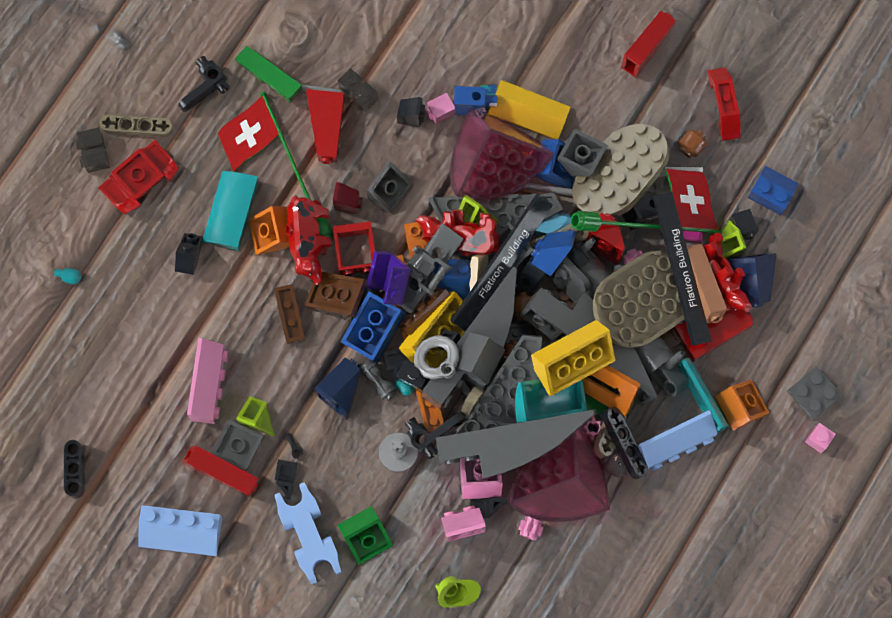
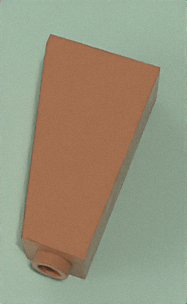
(709, 292)

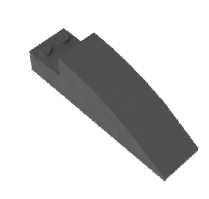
(557, 321)
(491, 322)
(513, 444)

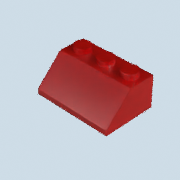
(608, 240)

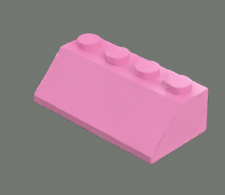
(206, 381)

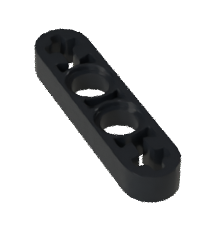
(622, 444)

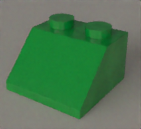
(365, 535)

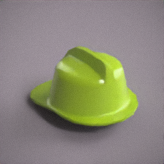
(457, 592)

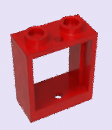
(353, 230)

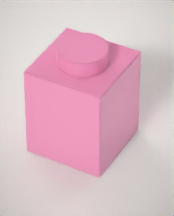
(440, 108)
(820, 438)

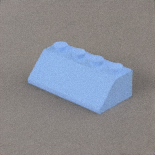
(678, 440)
(179, 530)

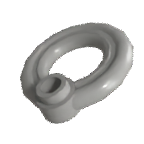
(440, 372)

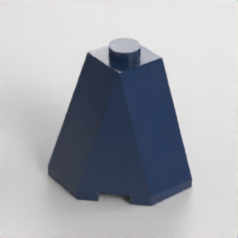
(758, 276)
(340, 387)

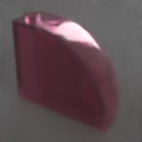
(494, 158)
(562, 483)

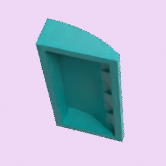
(231, 210)
(702, 394)
(534, 402)

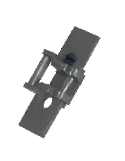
(423, 264)

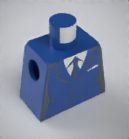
(472, 98)

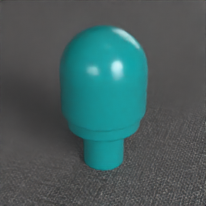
(68, 275)
(404, 389)

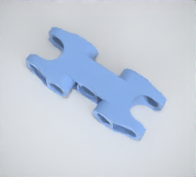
(301, 519)

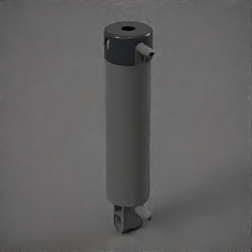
(655, 356)

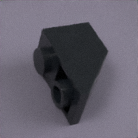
(411, 111)
(188, 253)

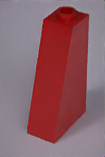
(647, 43)
(326, 119)
(731, 325)
(220, 470)

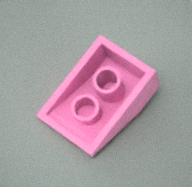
(474, 485)
(463, 524)

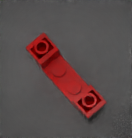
(726, 102)

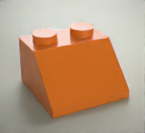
(269, 230)
(741, 404)

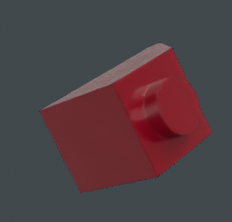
(346, 199)

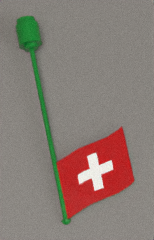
(251, 134)
(691, 200)

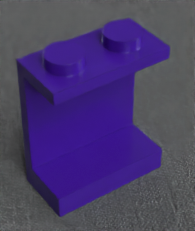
(389, 275)

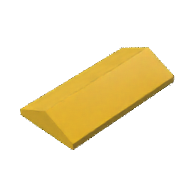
(529, 110)

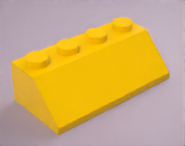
(434, 326)
(574, 357)

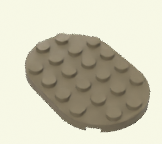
(625, 172)
(639, 301)

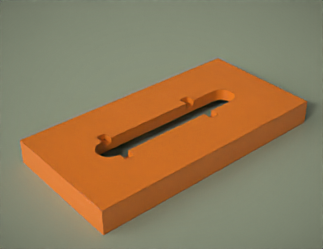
(626, 386)

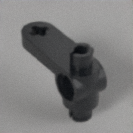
(206, 88)
(417, 430)

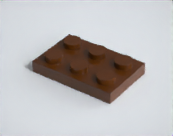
(336, 294)

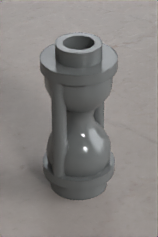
(373, 373)

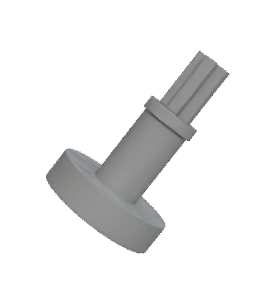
(397, 452)

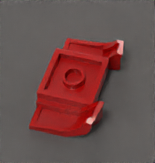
(138, 176)

